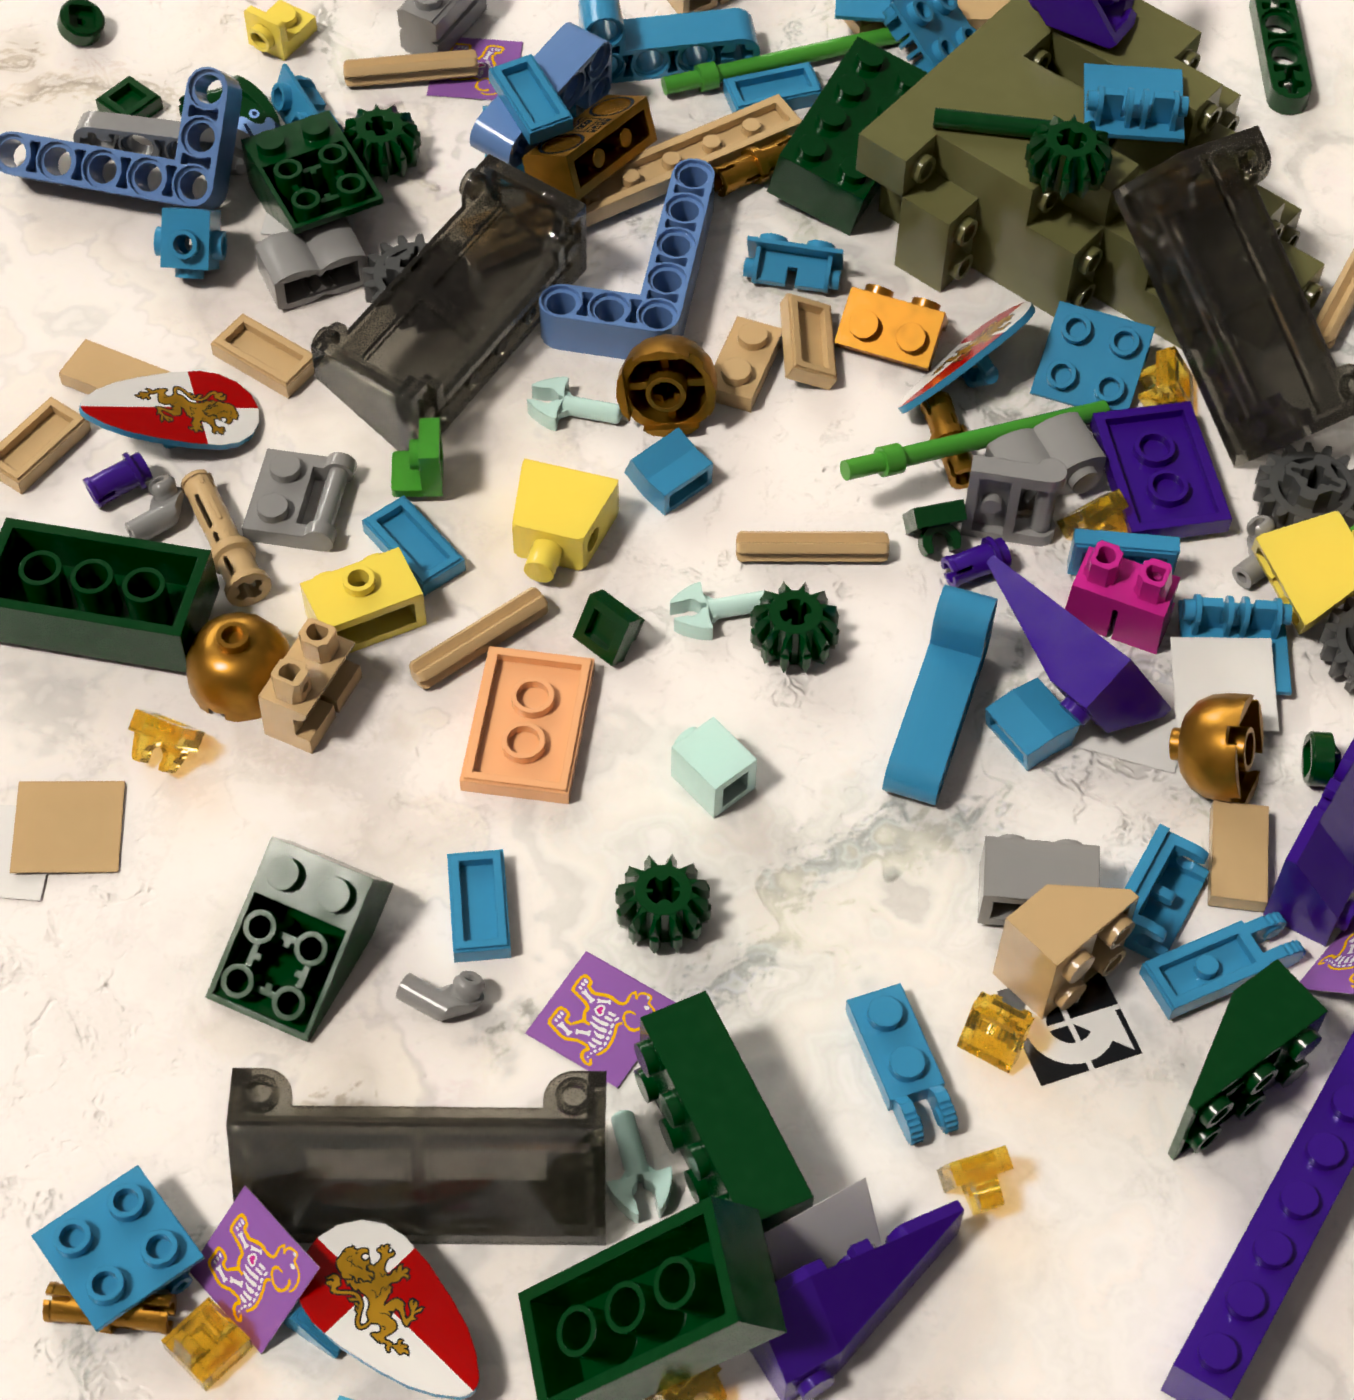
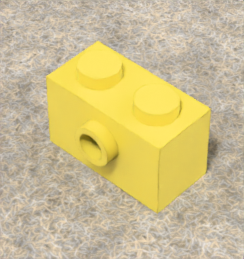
(367, 599)

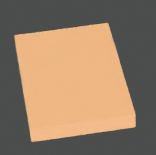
(528, 725)

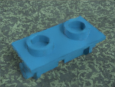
(296, 97)
(813, 261)

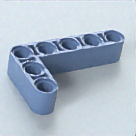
(134, 168)
(614, 321)

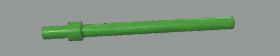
(709, 75)
(894, 458)

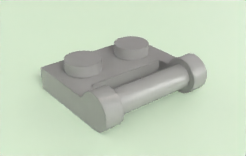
(284, 494)
(995, 497)

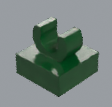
(936, 519)
(607, 627)

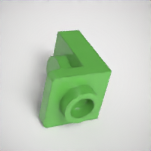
(421, 468)

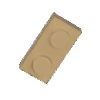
(746, 362)

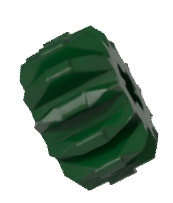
(384, 141)
(1068, 157)
(794, 627)
(663, 903)

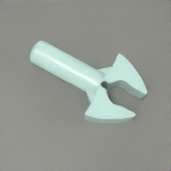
(566, 404)
(708, 609)
(636, 1170)

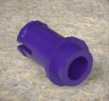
(118, 479)
(972, 562)

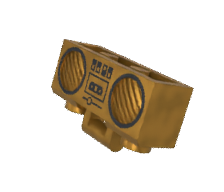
(597, 147)

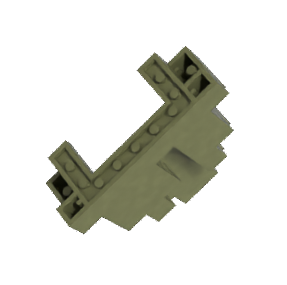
(969, 194)

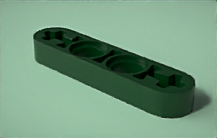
(1286, 45)

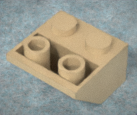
(1062, 942)

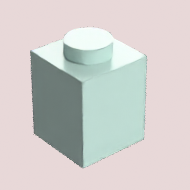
(713, 766)

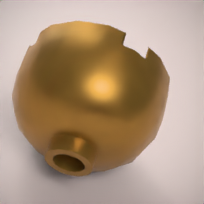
(667, 385)
(233, 663)
(1219, 746)

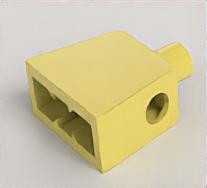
(561, 517)
(1309, 566)

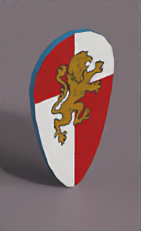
(968, 353)
(176, 410)
(390, 1310)

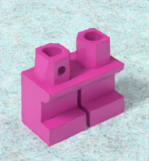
(1136, 591)

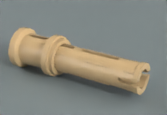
(231, 552)

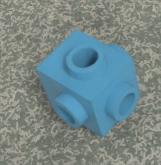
(207, 239)

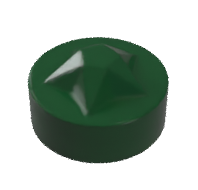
(80, 22)
(1319, 758)

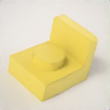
(279, 29)

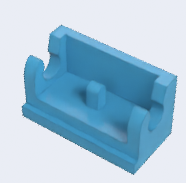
(1166, 891)

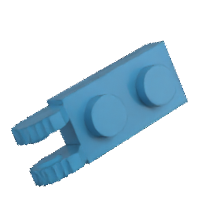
(1216, 964)
(900, 1060)

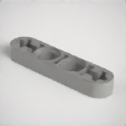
(105, 128)

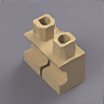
(309, 686)

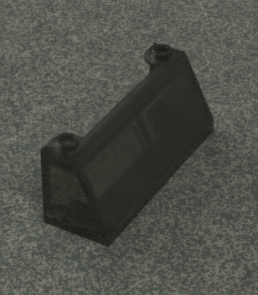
(1235, 296)
(456, 304)
(427, 1169)

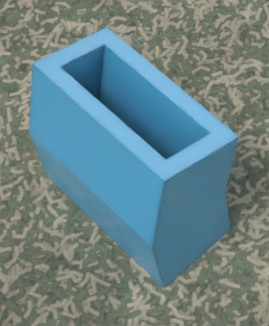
(670, 471)
(1031, 723)

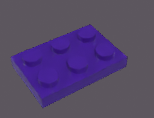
(1162, 470)

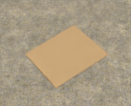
(67, 827)

